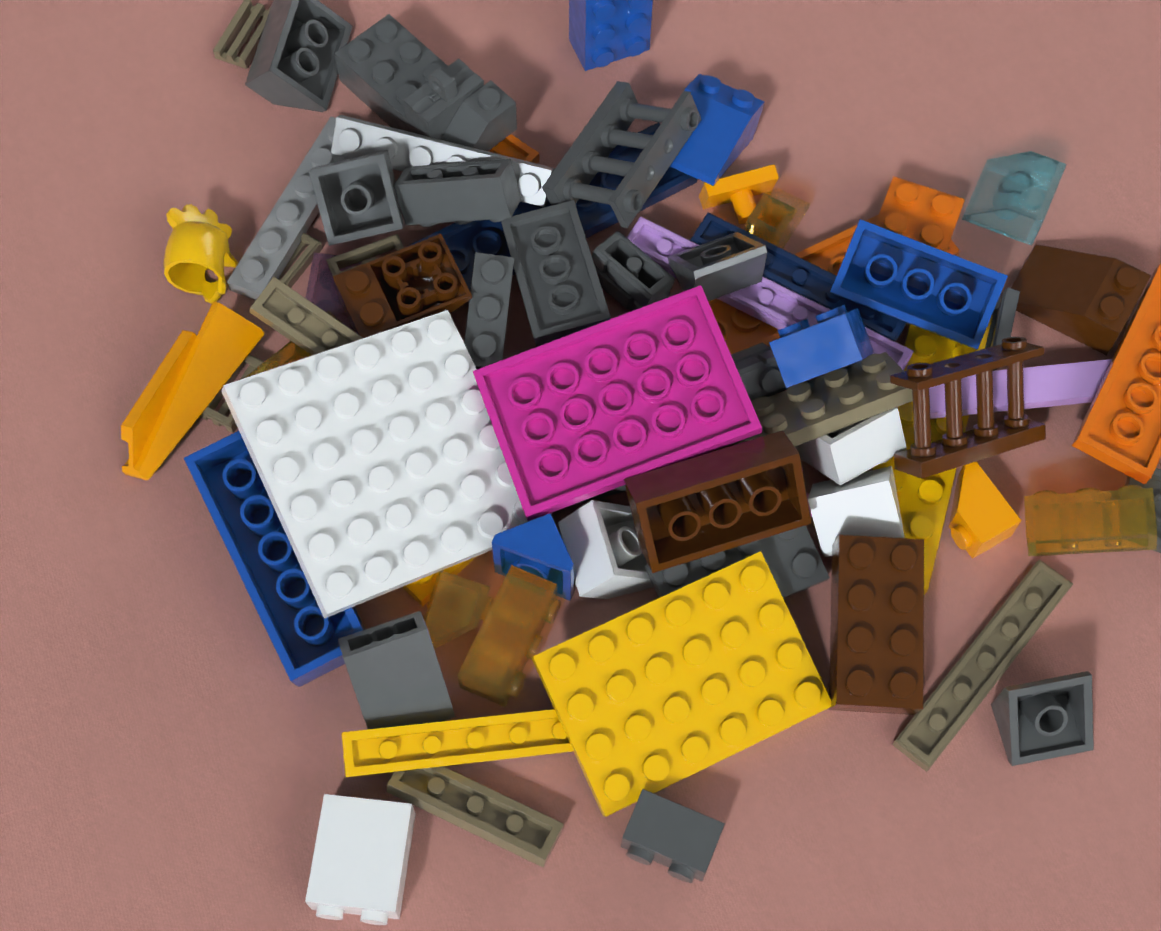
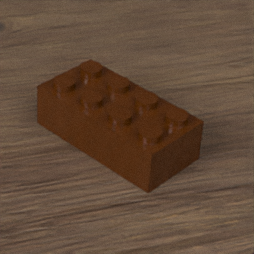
(718, 501)
(877, 625)

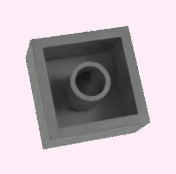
(357, 197)

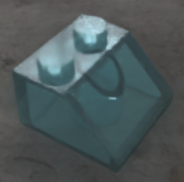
(1015, 194)

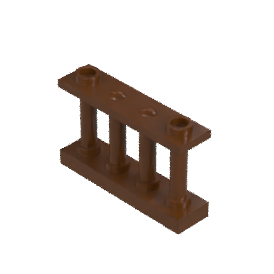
(987, 437)

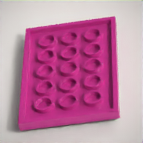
(616, 402)

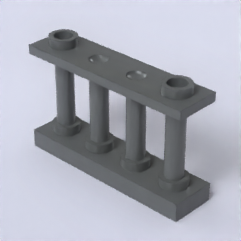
(606, 131)

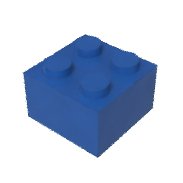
(821, 348)

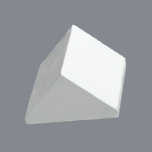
(856, 508)

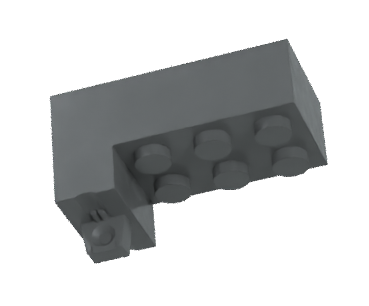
(404, 79)

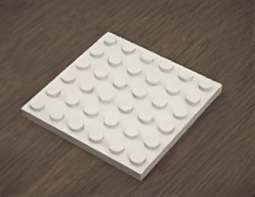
(378, 460)

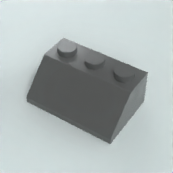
(297, 56)

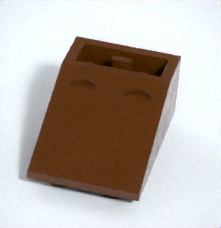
(402, 287)

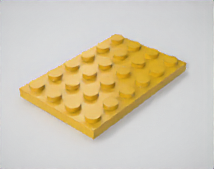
(681, 683)

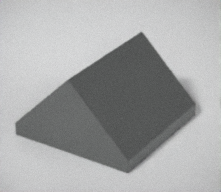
(720, 265)
(1046, 718)

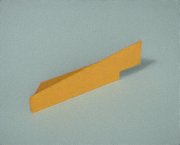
(185, 387)

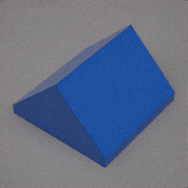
(538, 550)

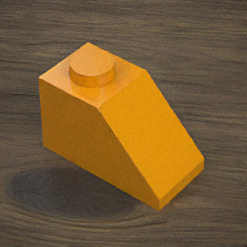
(979, 512)

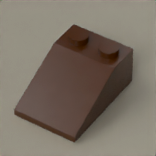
(1079, 294)

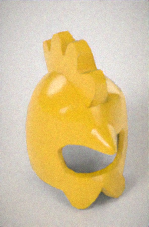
(194, 247)

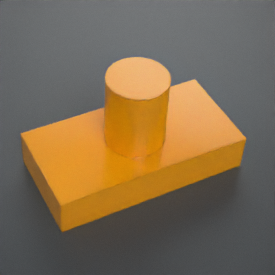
(739, 190)

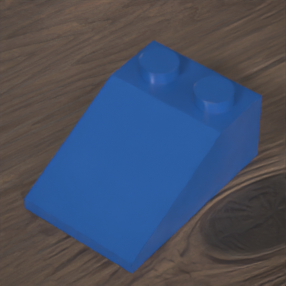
(724, 131)

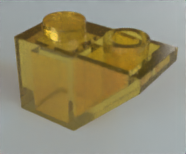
(776, 217)

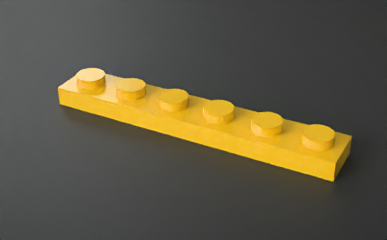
(453, 743)

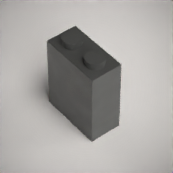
(396, 674)

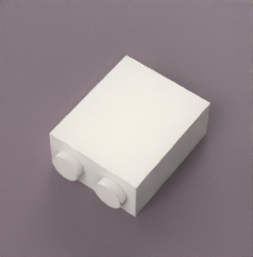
(360, 859)

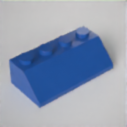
(918, 284)

